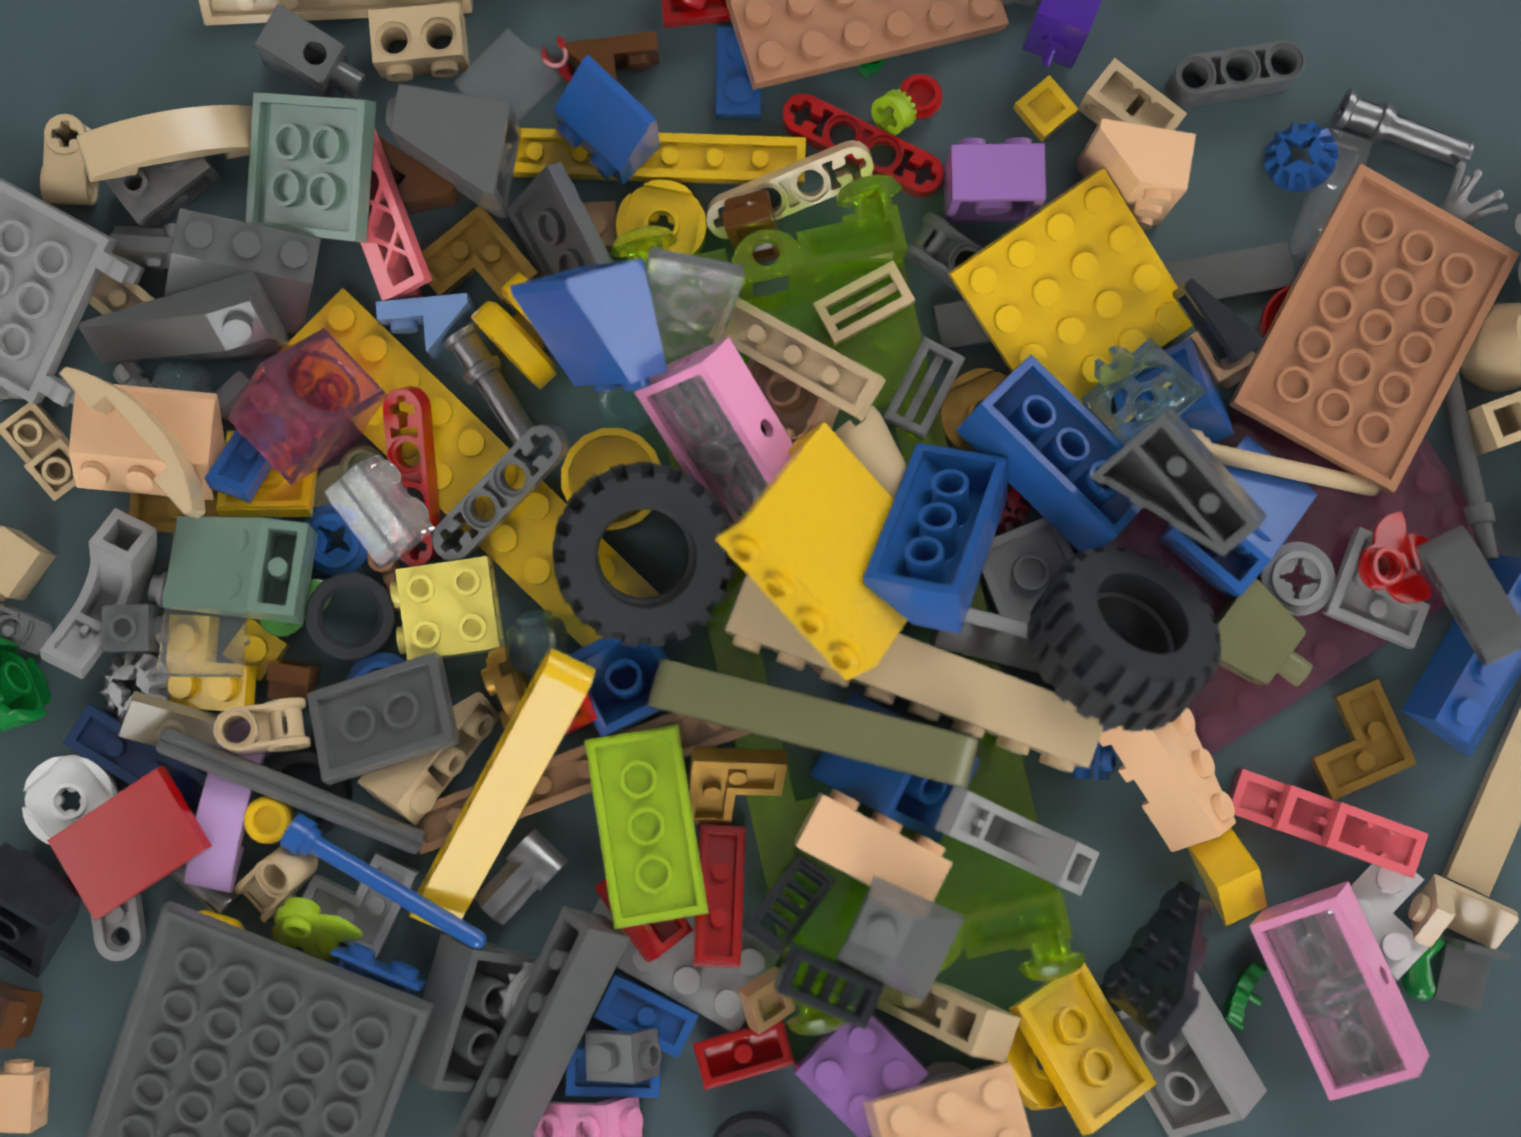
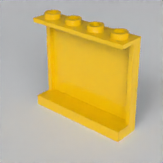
(811, 547)

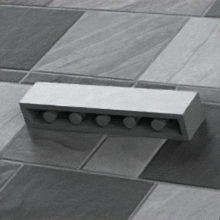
(544, 1027)

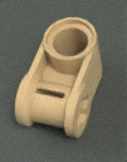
(63, 170)
(267, 727)
(276, 880)

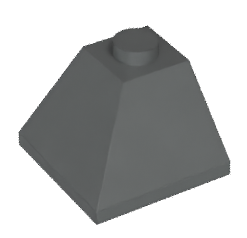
(899, 938)

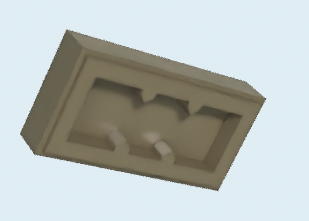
(150, 715)

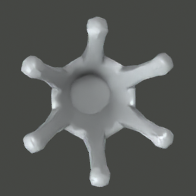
(1458, 204)

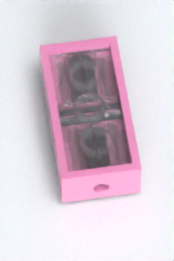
(718, 425)
(1340, 992)

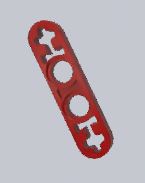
(869, 136)
(424, 474)

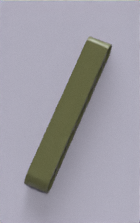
(814, 723)

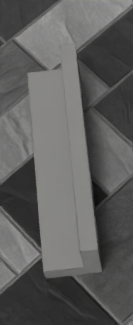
(989, 638)

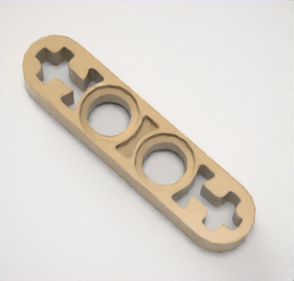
(785, 182)

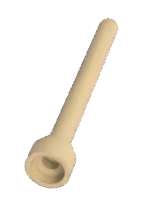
(1289, 468)

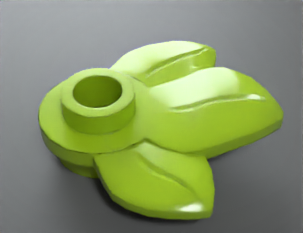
(316, 933)

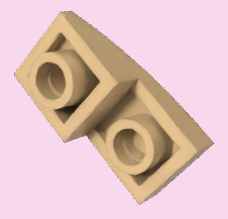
(41, 447)

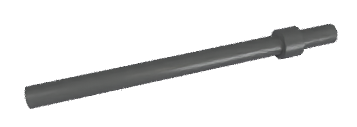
(1479, 512)

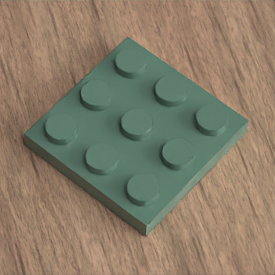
(311, 165)

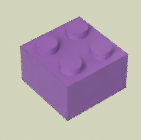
(993, 181)
(856, 1067)

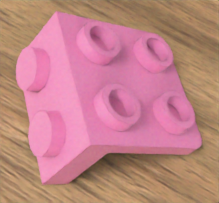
(603, 1119)

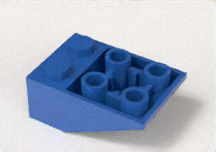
(1278, 497)

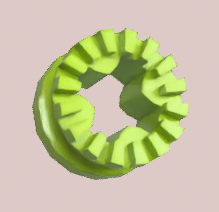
(902, 112)

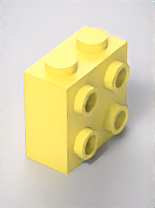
(448, 608)

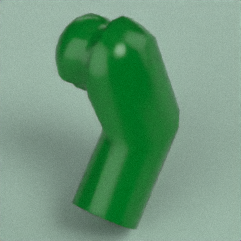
(1418, 978)

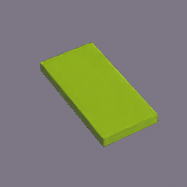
(646, 826)

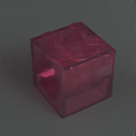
(306, 405)

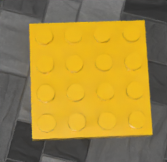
(1072, 286)

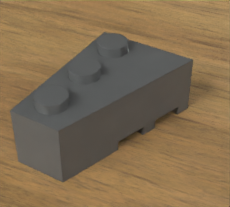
(1183, 483)

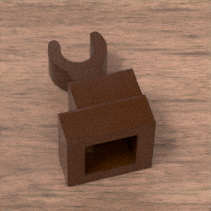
(291, 678)

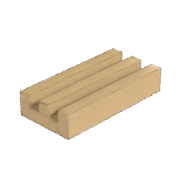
(830, 322)

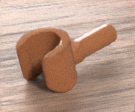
(386, 572)

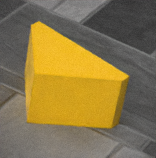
(1229, 876)

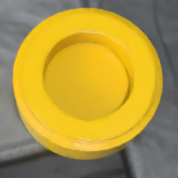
(267, 819)

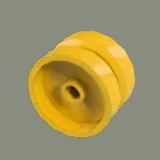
(516, 336)
(595, 455)

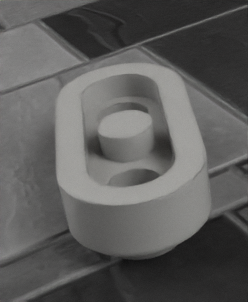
(105, 930)

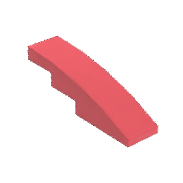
(1327, 822)

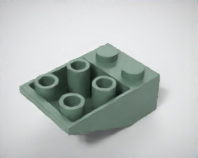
(241, 567)

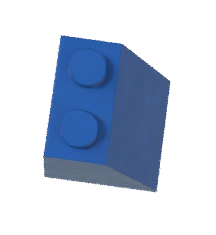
(597, 323)
(895, 794)

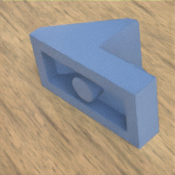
(438, 314)

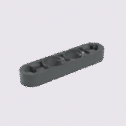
(497, 489)

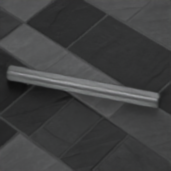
(291, 791)

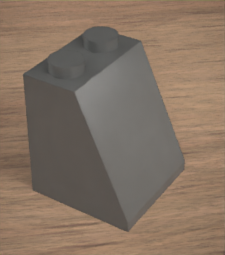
(460, 139)

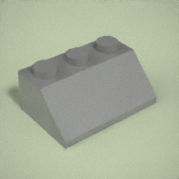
(1200, 1075)

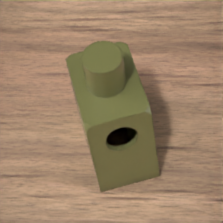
(1260, 638)

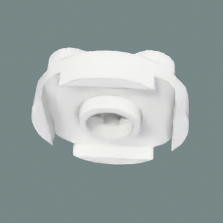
(48, 782)

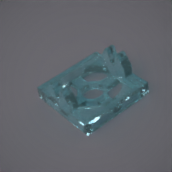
(1121, 374)

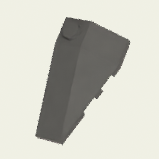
(202, 323)

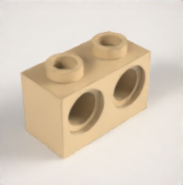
(420, 28)
(1130, 99)

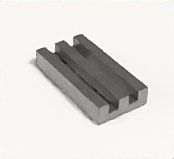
(905, 423)

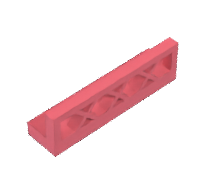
(391, 241)

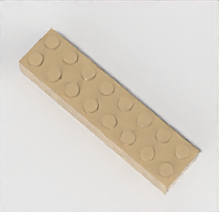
(933, 685)

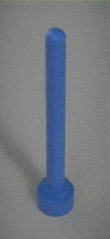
(305, 838)

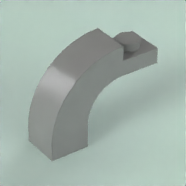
(117, 575)
(1017, 840)

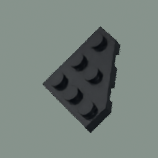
(1159, 968)

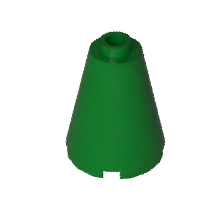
(22, 688)

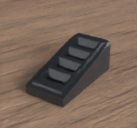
(1217, 325)
(811, 871)
(784, 985)

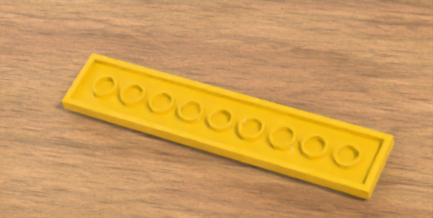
(463, 457)

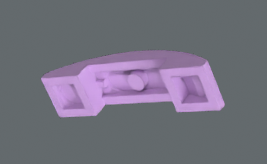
(222, 821)

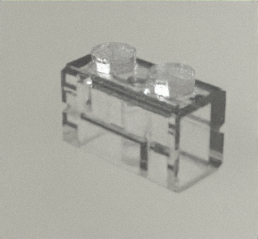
(380, 510)

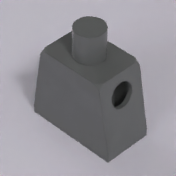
(293, 44)

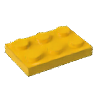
(1083, 1048)

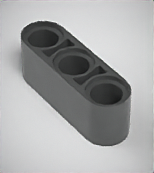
(1250, 60)
(1472, 594)

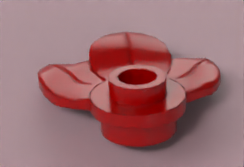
(1397, 561)

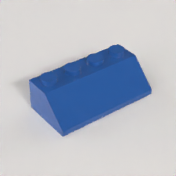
(1052, 453)
(939, 535)
(1456, 691)

